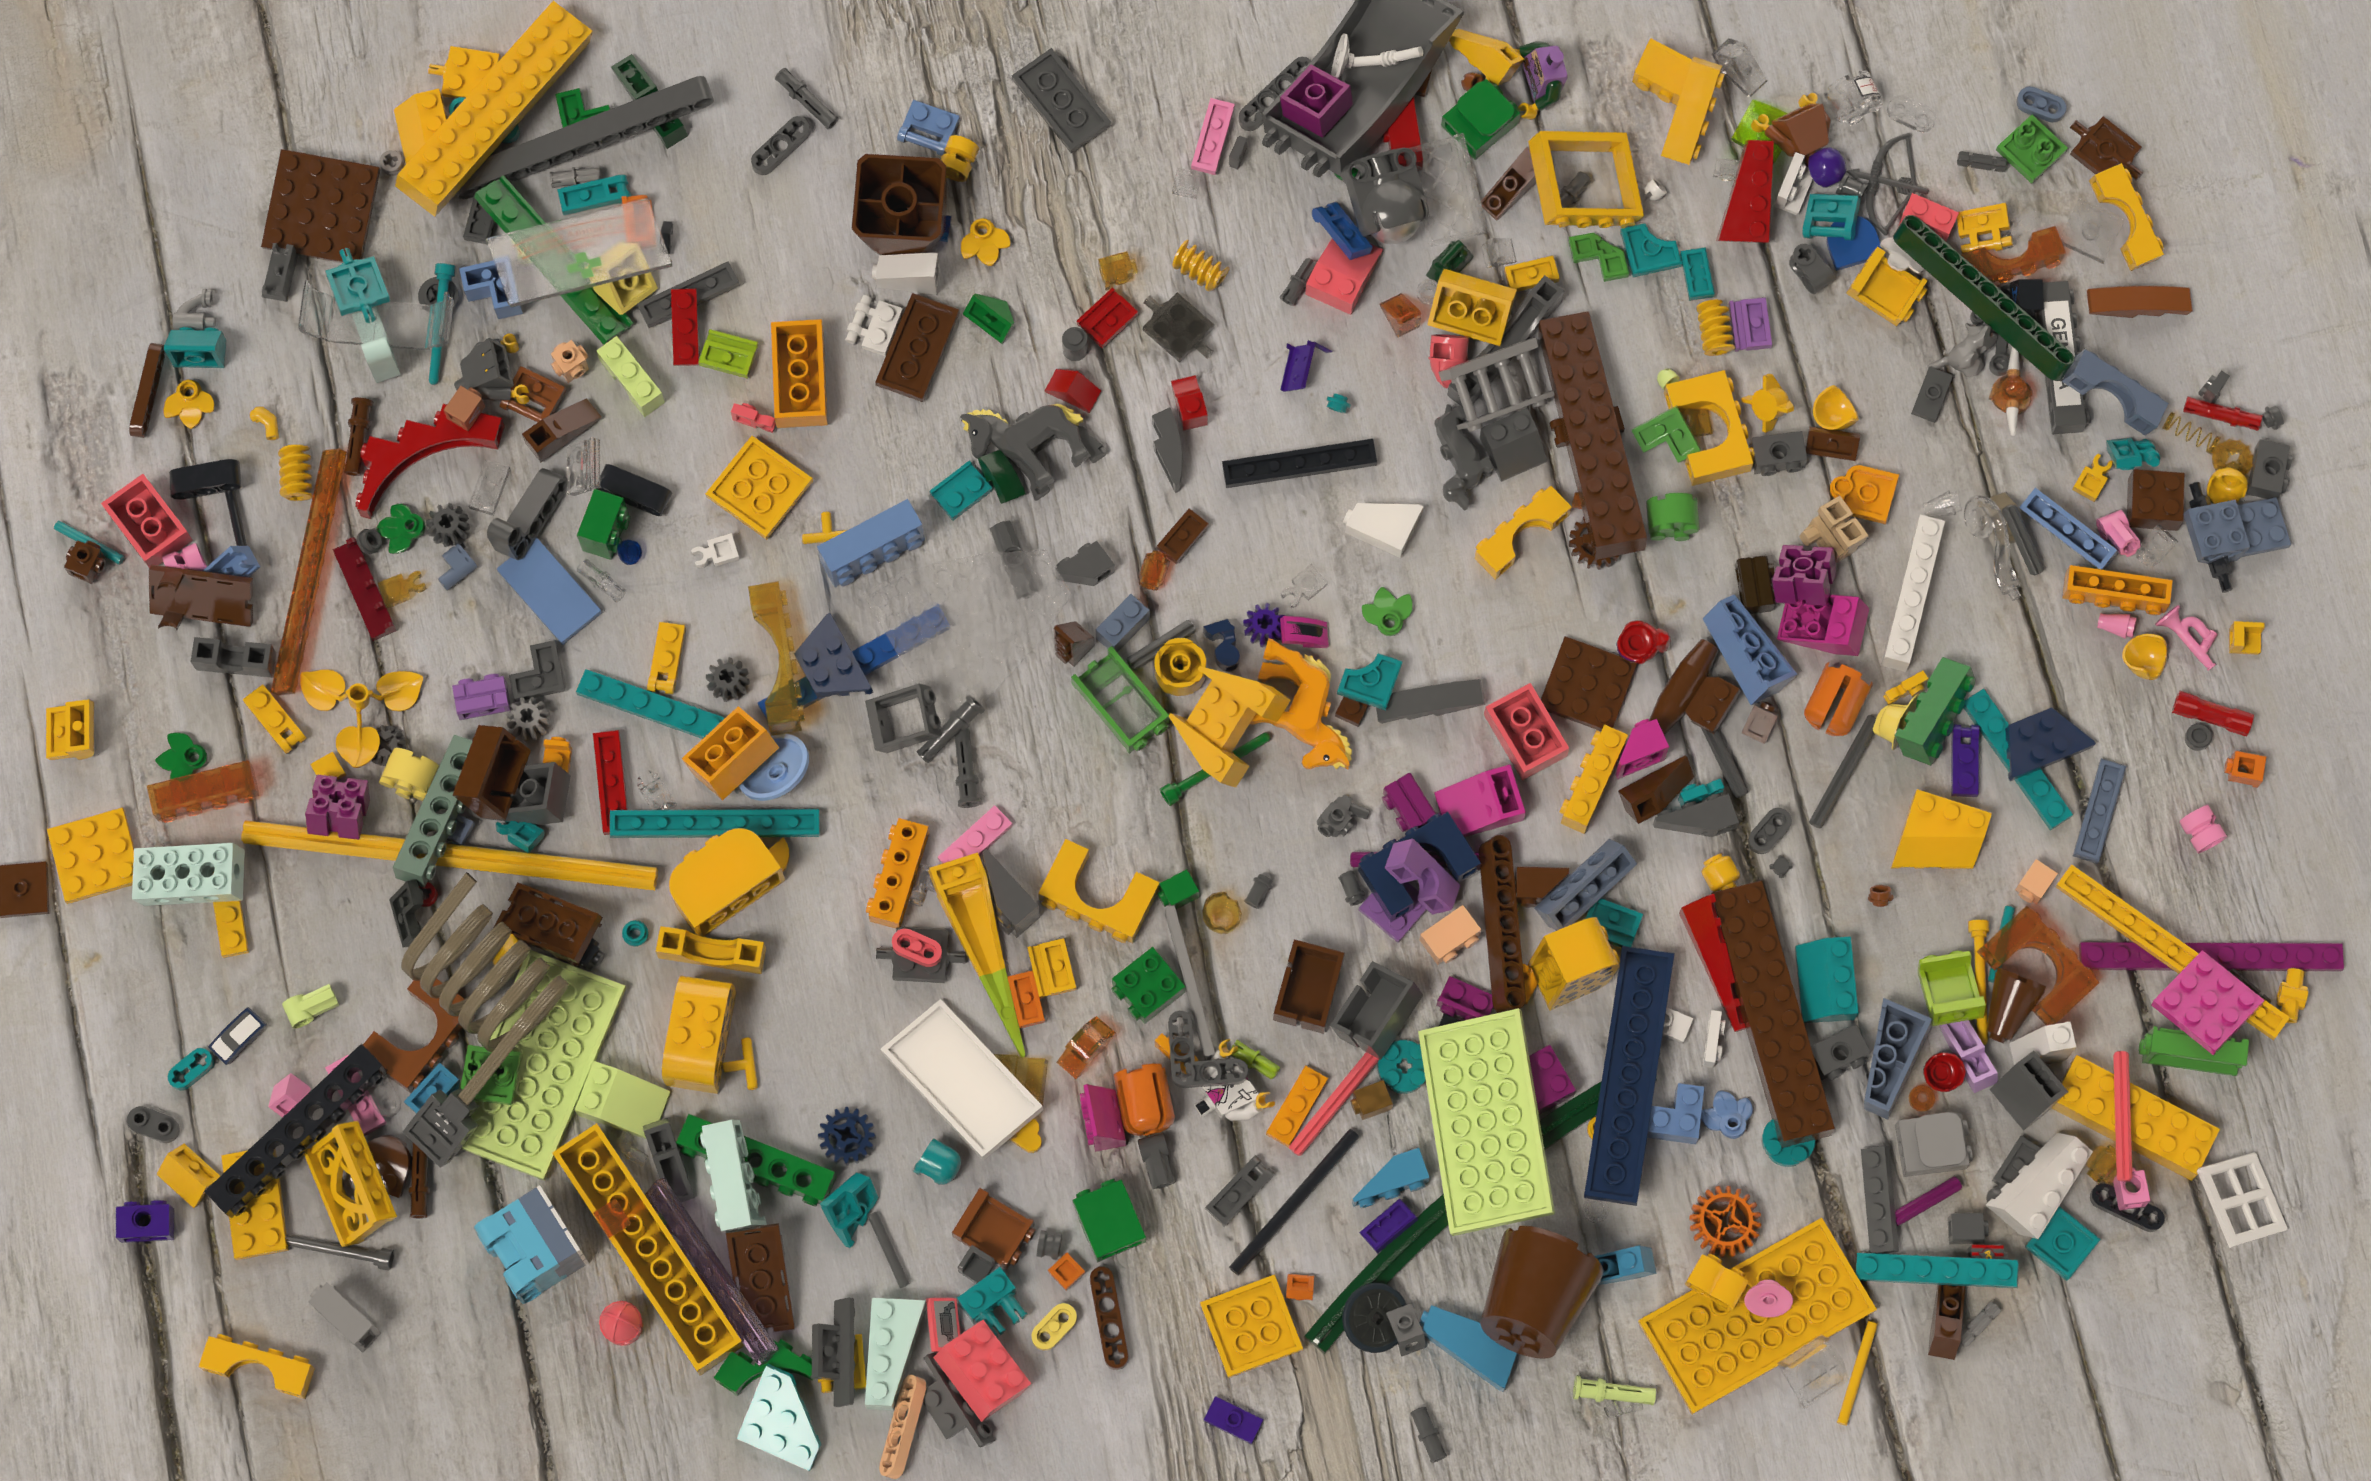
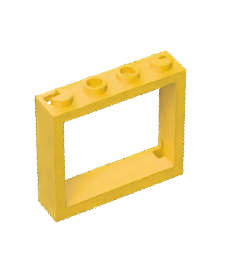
(1552, 210)

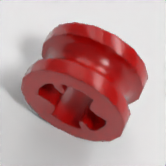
(432, 897)

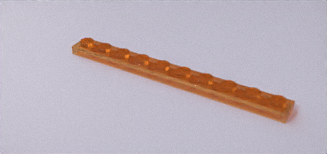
(308, 572)

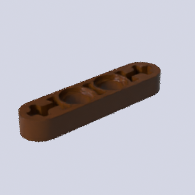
(147, 390)
(1107, 1318)

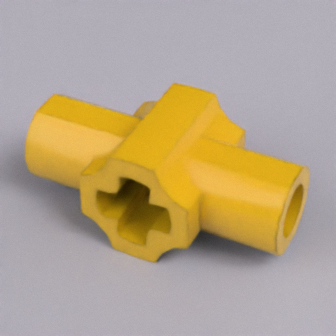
(2292, 994)

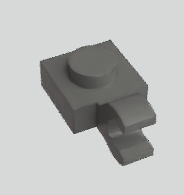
(2213, 387)

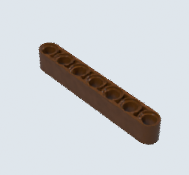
(1507, 914)

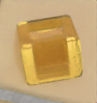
(1698, 421)

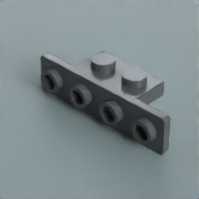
(835, 1352)
(950, 1408)

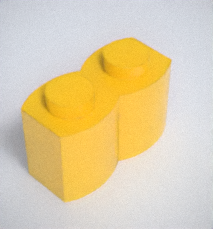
(1716, 1282)

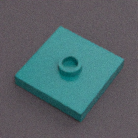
(2063, 1244)

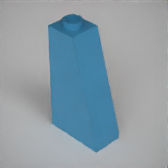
(1468, 1345)

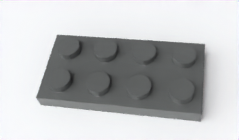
(1061, 100)

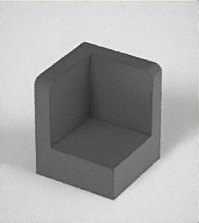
(976, 1264)

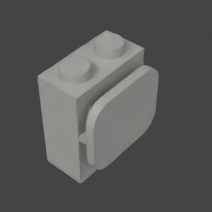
(1933, 1144)

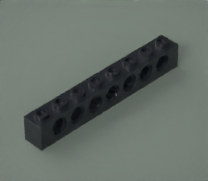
(282, 1132)

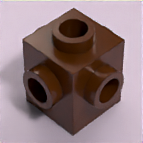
(85, 561)

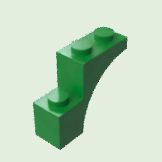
(739, 1372)

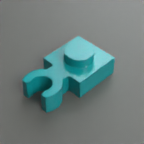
(1700, 793)
(521, 834)

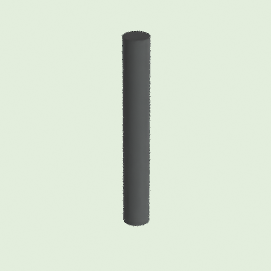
(888, 1250)

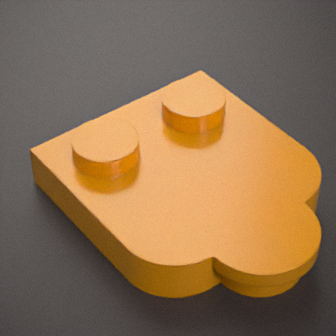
(1866, 492)

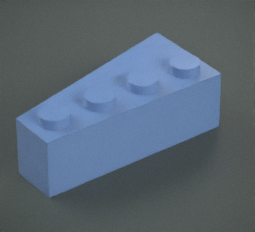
(1748, 650)

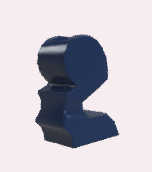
(1226, 654)

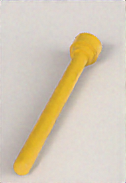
(1979, 931)

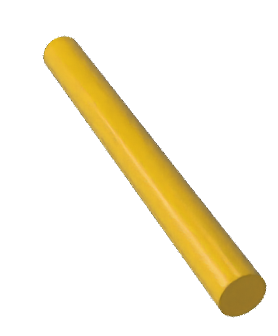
(1857, 1373)

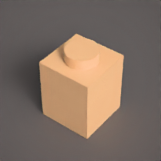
(2035, 882)

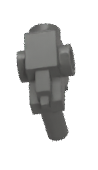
(1337, 817)

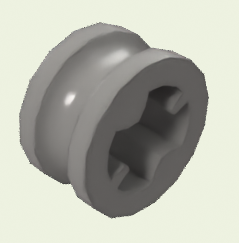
(395, 156)

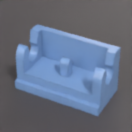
(235, 561)

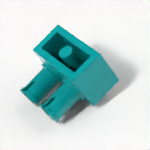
(989, 1294)

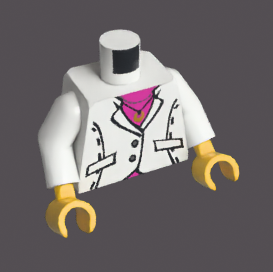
(1230, 1101)

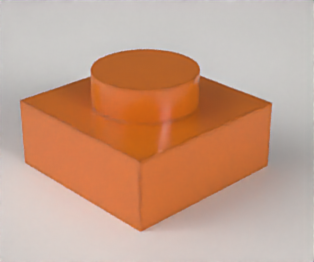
(1066, 1271)
(1300, 1287)

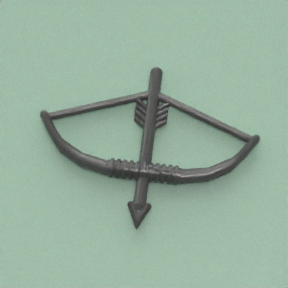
(1901, 185)

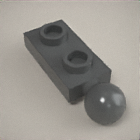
(2021, 1154)

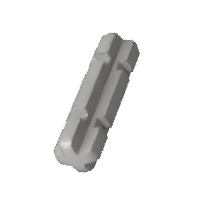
(1979, 1323)

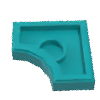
(1647, 253)
(1372, 683)

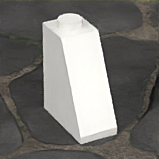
(908, 272)
(1383, 525)
(2050, 1042)

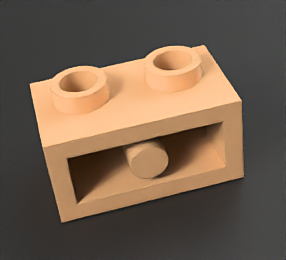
(1450, 935)

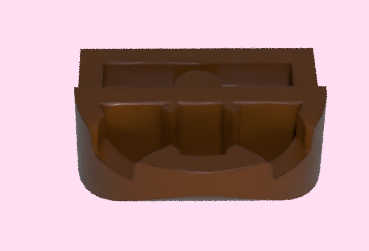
(392, 1161)

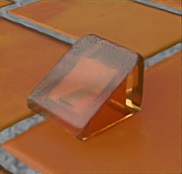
(612, 1218)

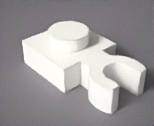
(720, 550)

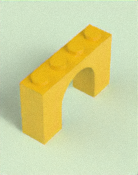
(1714, 394)
(1120, 920)

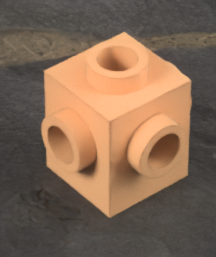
(569, 361)

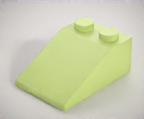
(620, 1100)

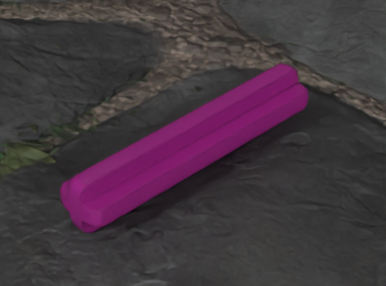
(1927, 1200)

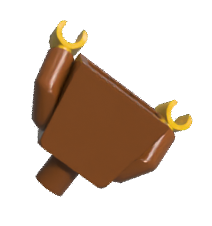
(1799, 130)

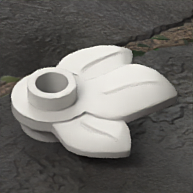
(1898, 258)

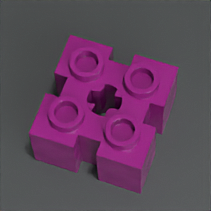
(1804, 575)
(337, 807)

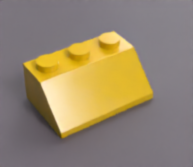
(1662, 71)
(418, 120)
(1471, 307)

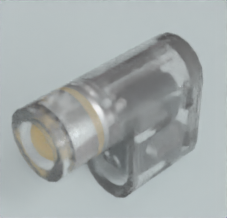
(921, 885)

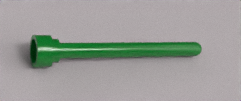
(1172, 792)

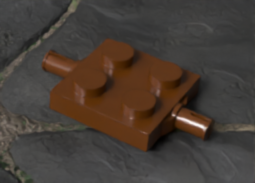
(2105, 147)

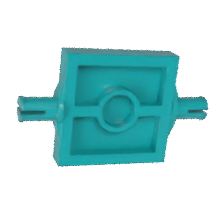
(357, 285)

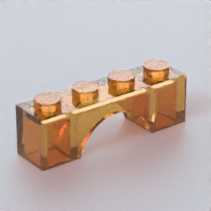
(2043, 250)

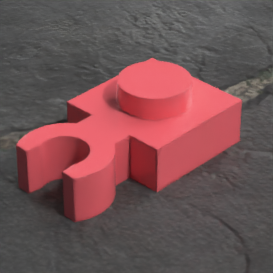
(749, 416)

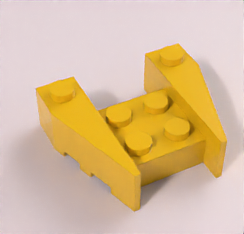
(1222, 719)

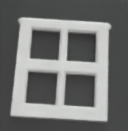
(2242, 1199)

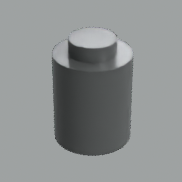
(1074, 344)

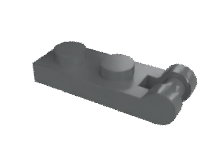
(1239, 1191)

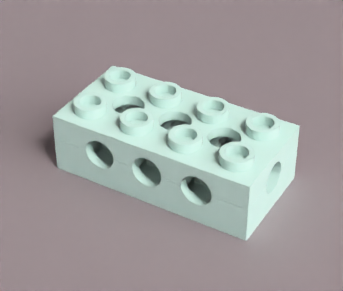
(196, 860)

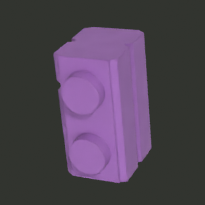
(481, 697)

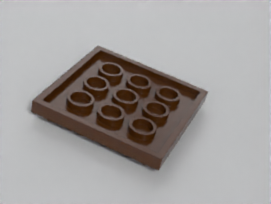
(320, 206)

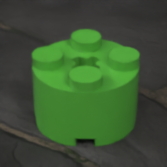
(1673, 516)

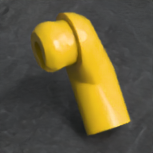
(264, 416)

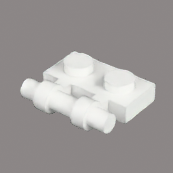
(881, 328)

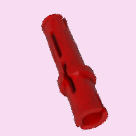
(2229, 415)

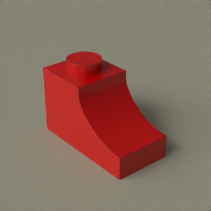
(1189, 403)

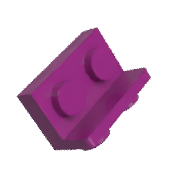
(1464, 1000)

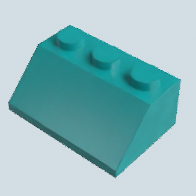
(1826, 980)

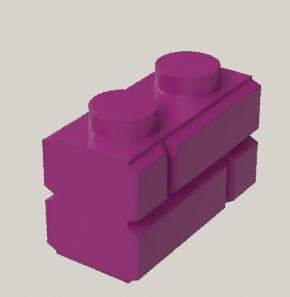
(1407, 802)

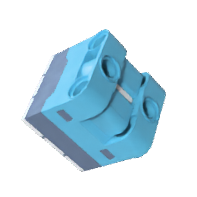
(531, 1244)

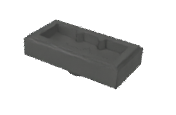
(479, 224)
(1932, 394)

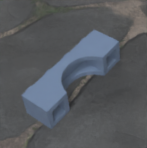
(2141, 407)

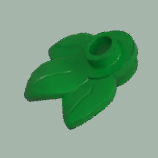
(397, 528)
(178, 757)

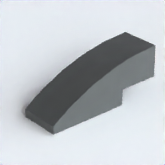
(1168, 446)
(668, 1158)

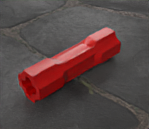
(2230, 719)

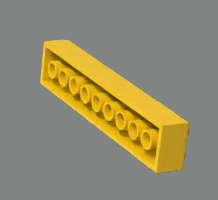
(493, 108)
(650, 1251)

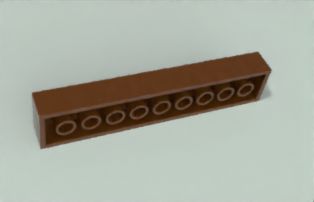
(1592, 435)
(1772, 1016)

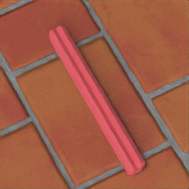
(1333, 1104)
(2122, 1116)

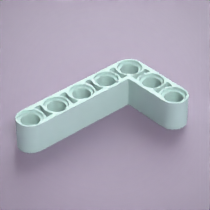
(380, 359)

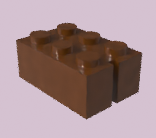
(491, 765)
(1310, 987)

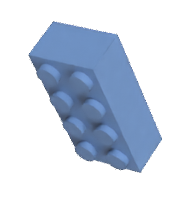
(871, 543)

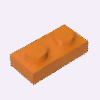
(1026, 999)

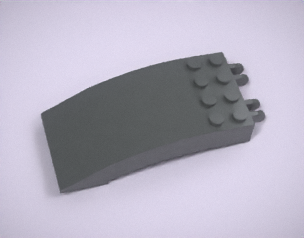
(1376, 90)

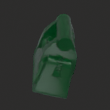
(1453, 258)

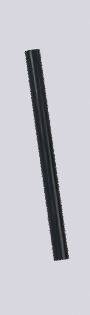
(1294, 1202)

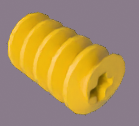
(1198, 267)
(1713, 327)
(292, 472)

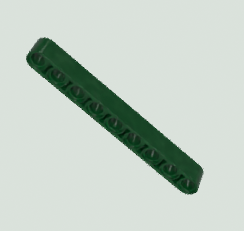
(1983, 298)

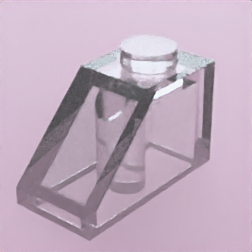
(1740, 66)

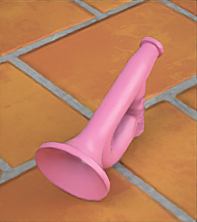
(2181, 627)

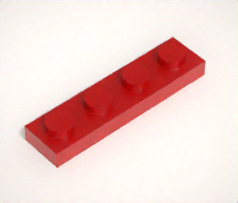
(609, 775)

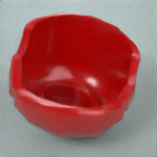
(1944, 1072)

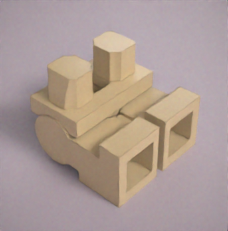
(1835, 529)

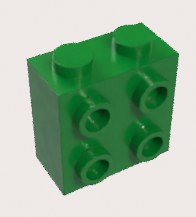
(1147, 986)

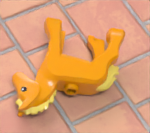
(1307, 706)

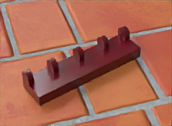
(364, 589)

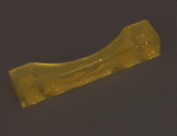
(782, 704)

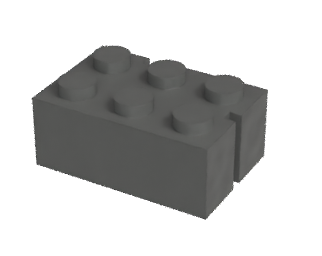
(1376, 1019)

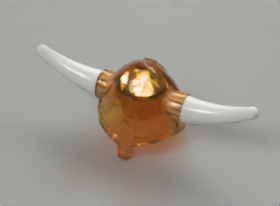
(2012, 392)

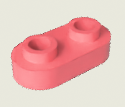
(918, 947)

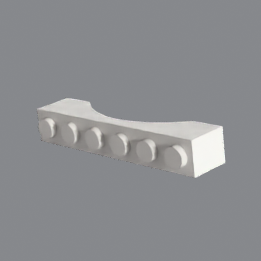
(1913, 593)

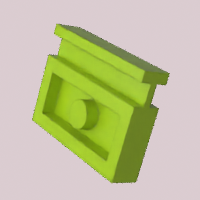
(728, 353)

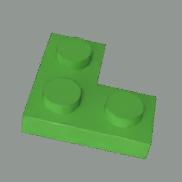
(1667, 427)

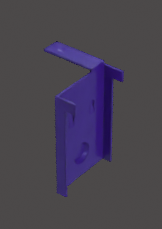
(1298, 365)

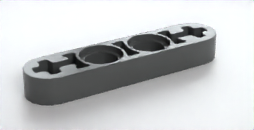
(1271, 90)

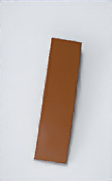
(2139, 300)

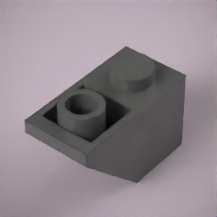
(1088, 566)

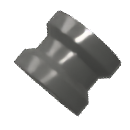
(1049, 1245)

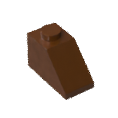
(1537, 883)

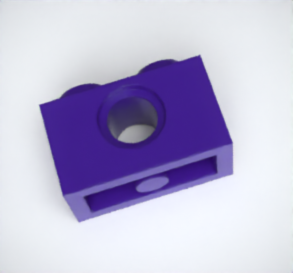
(159, 1229)

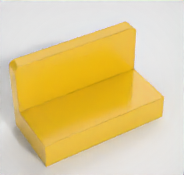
(187, 1174)

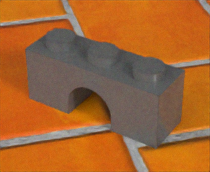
(215, 656)

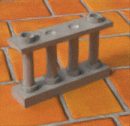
(1479, 368)

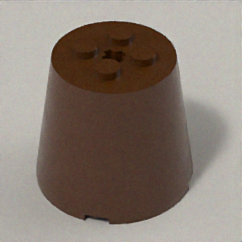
(1537, 1290)

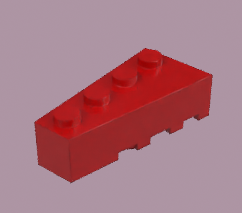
(1750, 196)

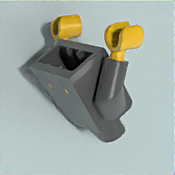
(489, 370)

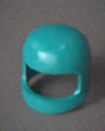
(939, 1163)

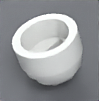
(1655, 189)

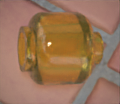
(2102, 1164)

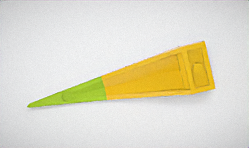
(968, 905)

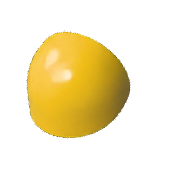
(1834, 409)
(2146, 655)

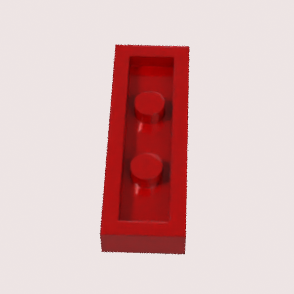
(684, 327)

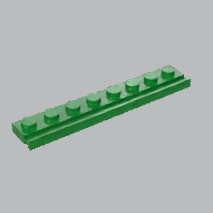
(515, 213)

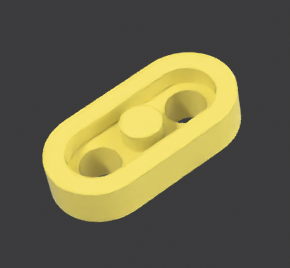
(1051, 1325)

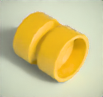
(958, 156)

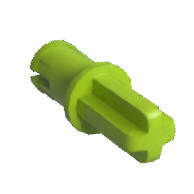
(1255, 1060)

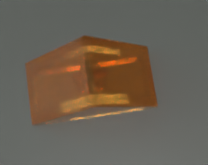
(1401, 314)

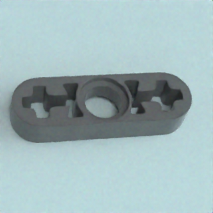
(798, 138)

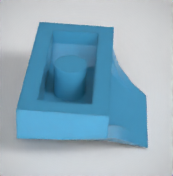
(437, 1080)

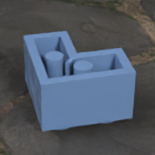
(483, 282)
(1682, 1121)

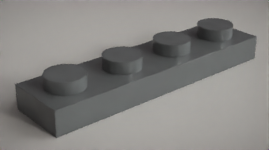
(707, 286)
(1879, 1200)

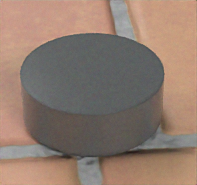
(2198, 737)

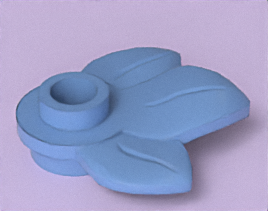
(1725, 1111)

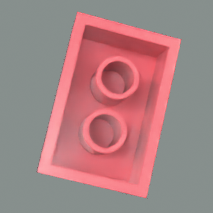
(146, 521)
(1526, 731)
(982, 1370)

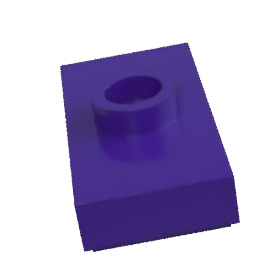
(1388, 1226)
(1233, 1420)

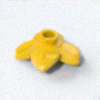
(986, 245)
(188, 407)

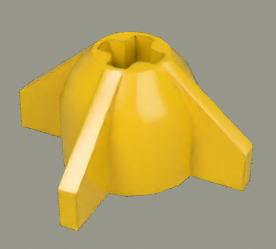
(1769, 402)

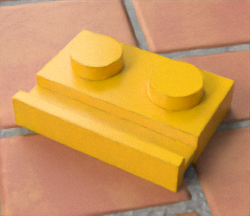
(1051, 968)

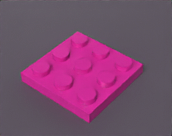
(2207, 1002)

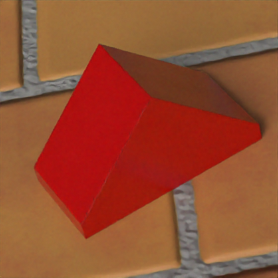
(1073, 389)

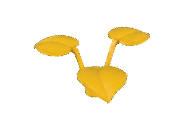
(359, 744)

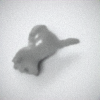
(1967, 354)

